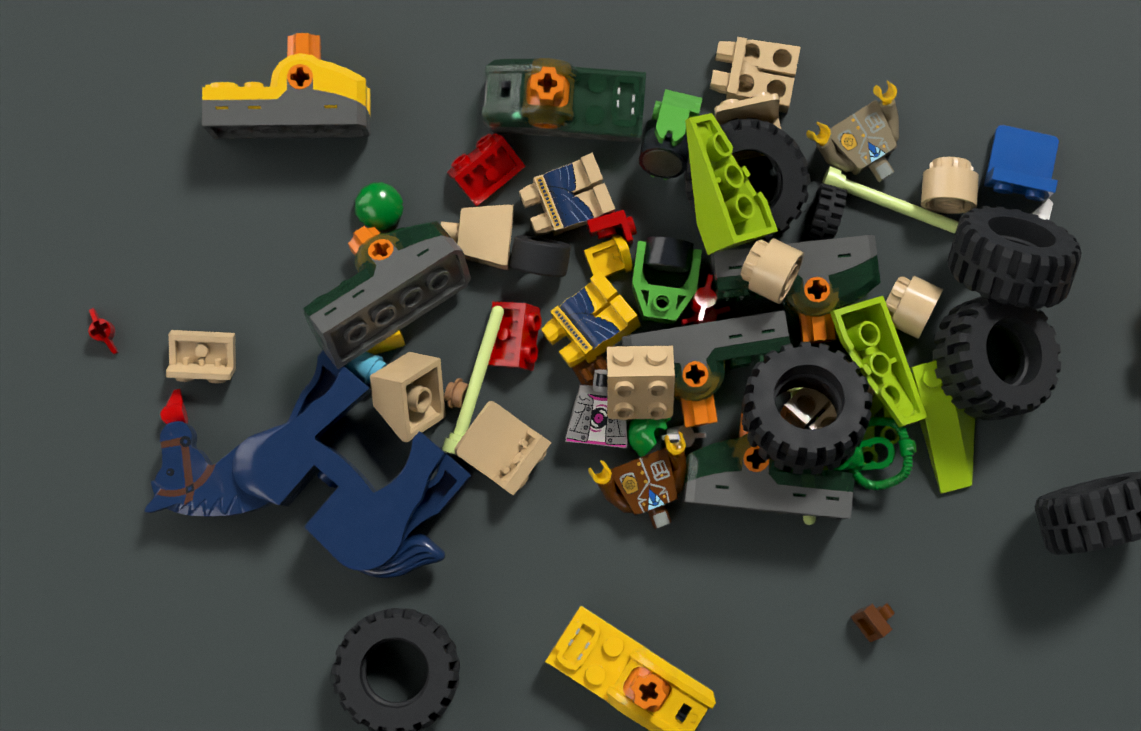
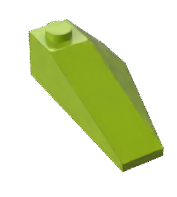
(724, 199)
(875, 347)
(945, 431)

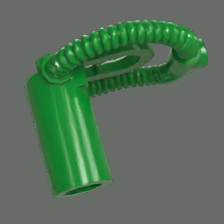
(856, 461)

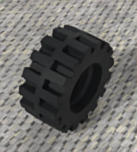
(826, 212)

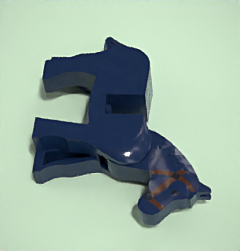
(356, 523)

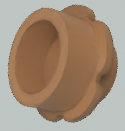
(455, 393)

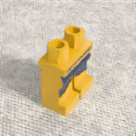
(591, 321)

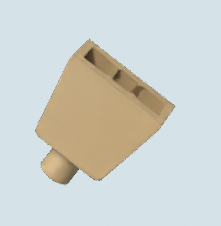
(484, 234)

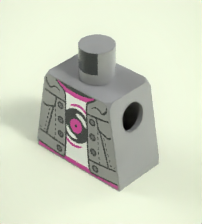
(589, 417)

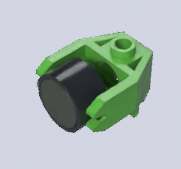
(666, 146)
(668, 256)

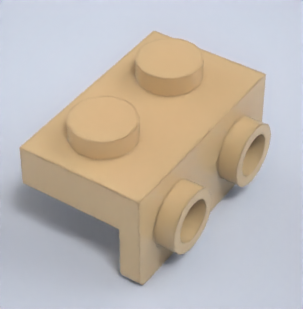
(201, 356)

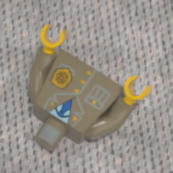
(863, 137)

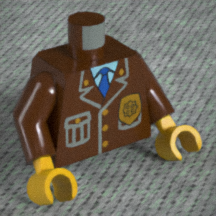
(646, 482)

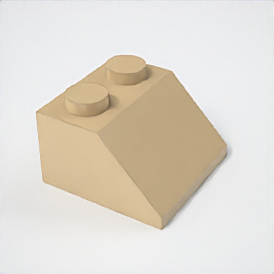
(409, 394)

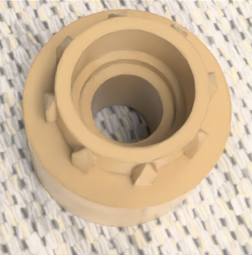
(949, 186)
(772, 269)
(912, 304)

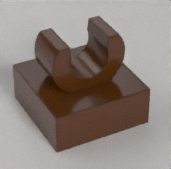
(585, 371)
(873, 621)

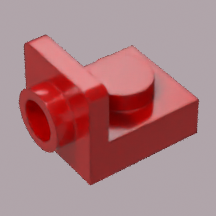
(606, 226)

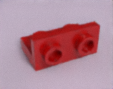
(485, 168)
(517, 336)

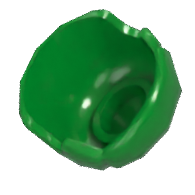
(379, 206)
(641, 434)

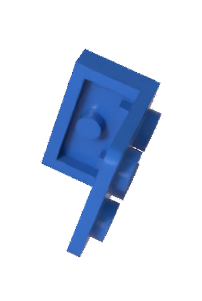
(1022, 163)

